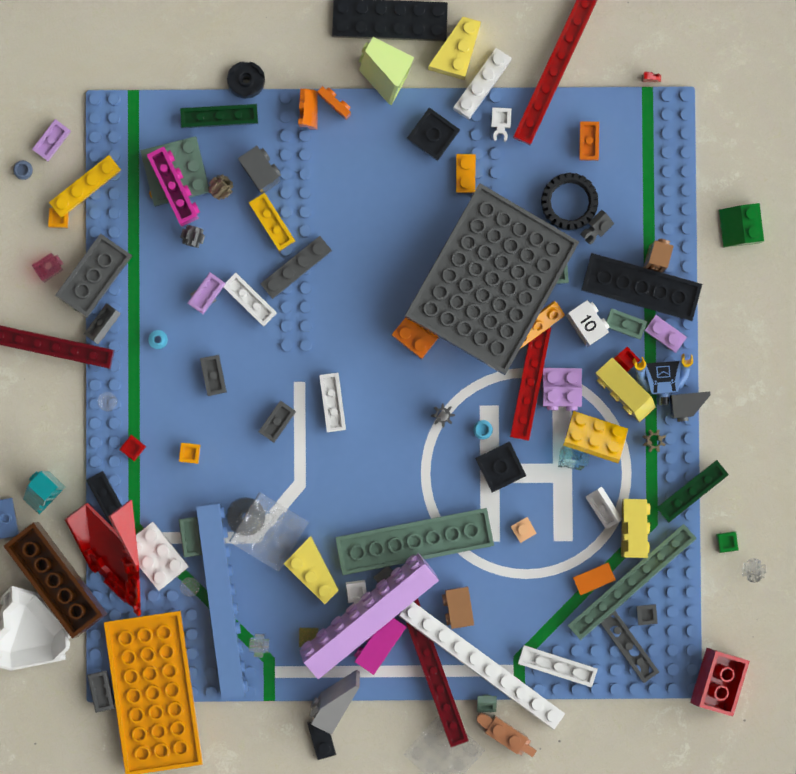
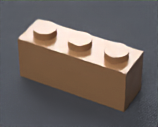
(658, 255)

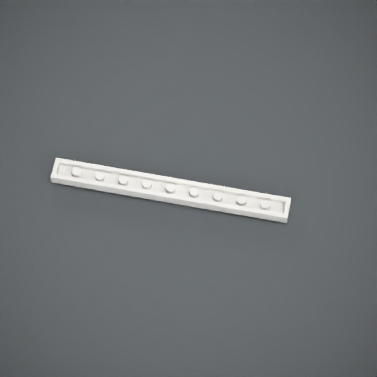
(482, 665)

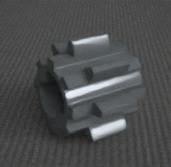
(192, 236)
(446, 411)

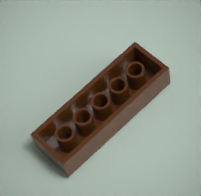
(55, 579)

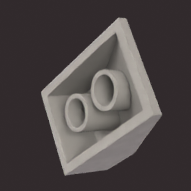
(333, 702)

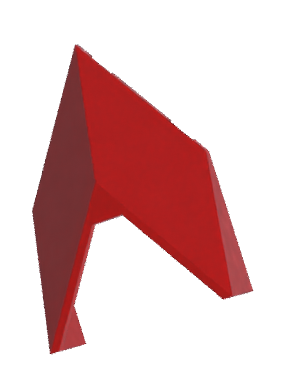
(110, 549)

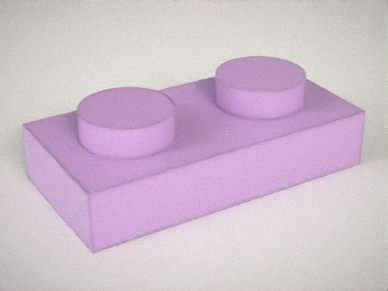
(51, 140)
(665, 334)

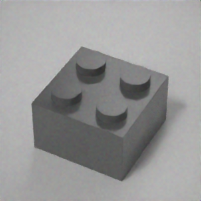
(259, 169)

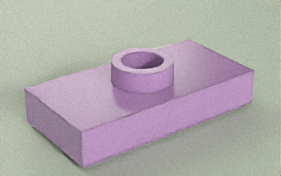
(206, 293)

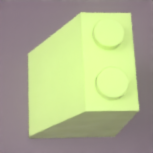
(385, 68)

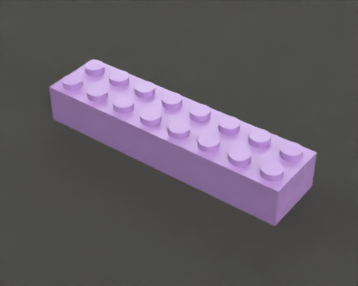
(368, 615)

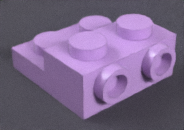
(562, 388)

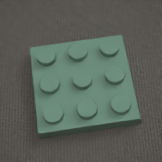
(190, 163)

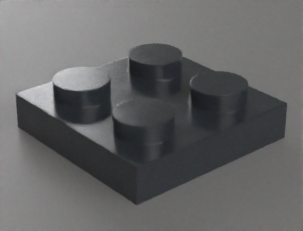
(433, 134)
(500, 467)

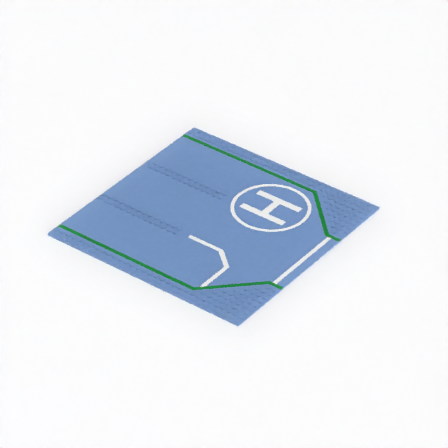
(386, 220)

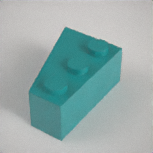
(42, 490)

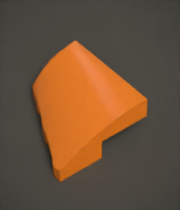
(308, 109)

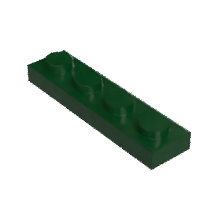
(219, 116)
(692, 491)

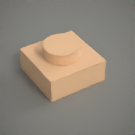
(523, 529)

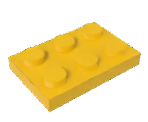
(595, 437)

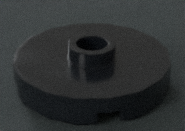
(248, 71)

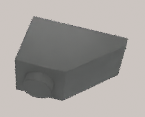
(687, 404)

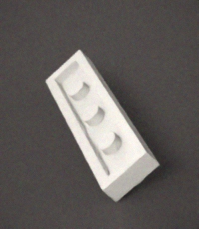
(482, 83)
(557, 666)

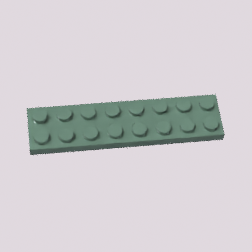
(427, 537)

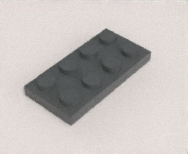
(93, 275)

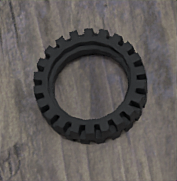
(584, 183)

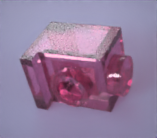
(46, 274)

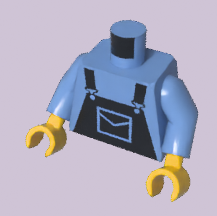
(663, 377)

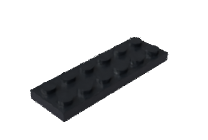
(390, 19)
(641, 287)

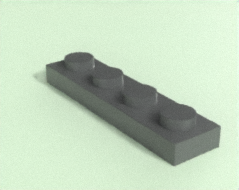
(296, 267)
(625, 643)

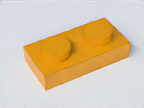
(465, 173)

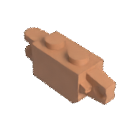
(506, 734)

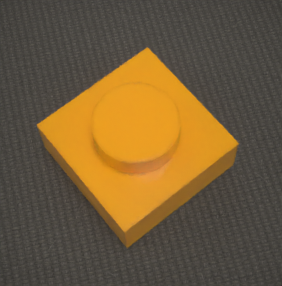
(56, 221)
(189, 453)

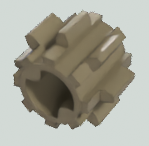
(220, 187)
(659, 438)

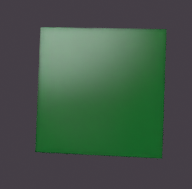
(727, 542)

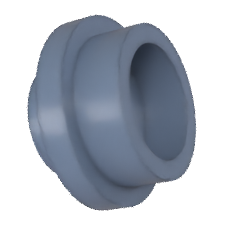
(23, 170)

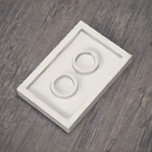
(158, 557)

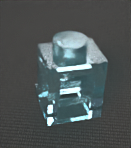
(581, 458)

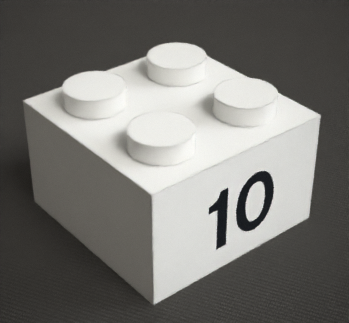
(587, 323)

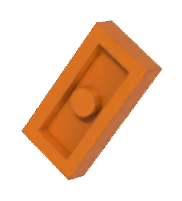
(329, 97)
(589, 141)

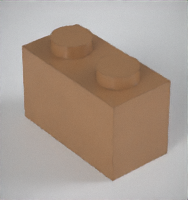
(459, 607)

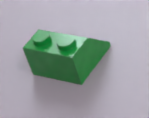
(741, 225)

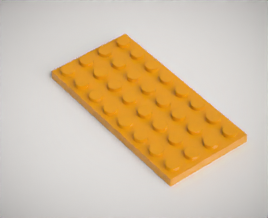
(153, 693)

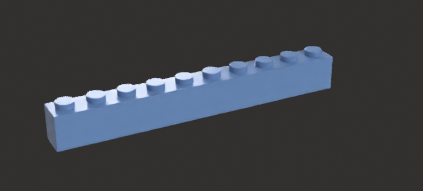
(221, 602)

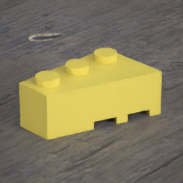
(457, 50)
(625, 389)
(635, 528)
(312, 571)

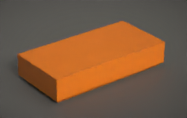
(594, 578)

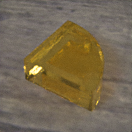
(307, 634)

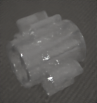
(754, 570)
(259, 645)

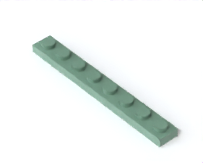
(632, 582)

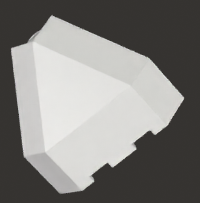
(29, 631)

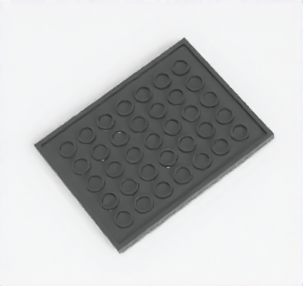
(491, 279)

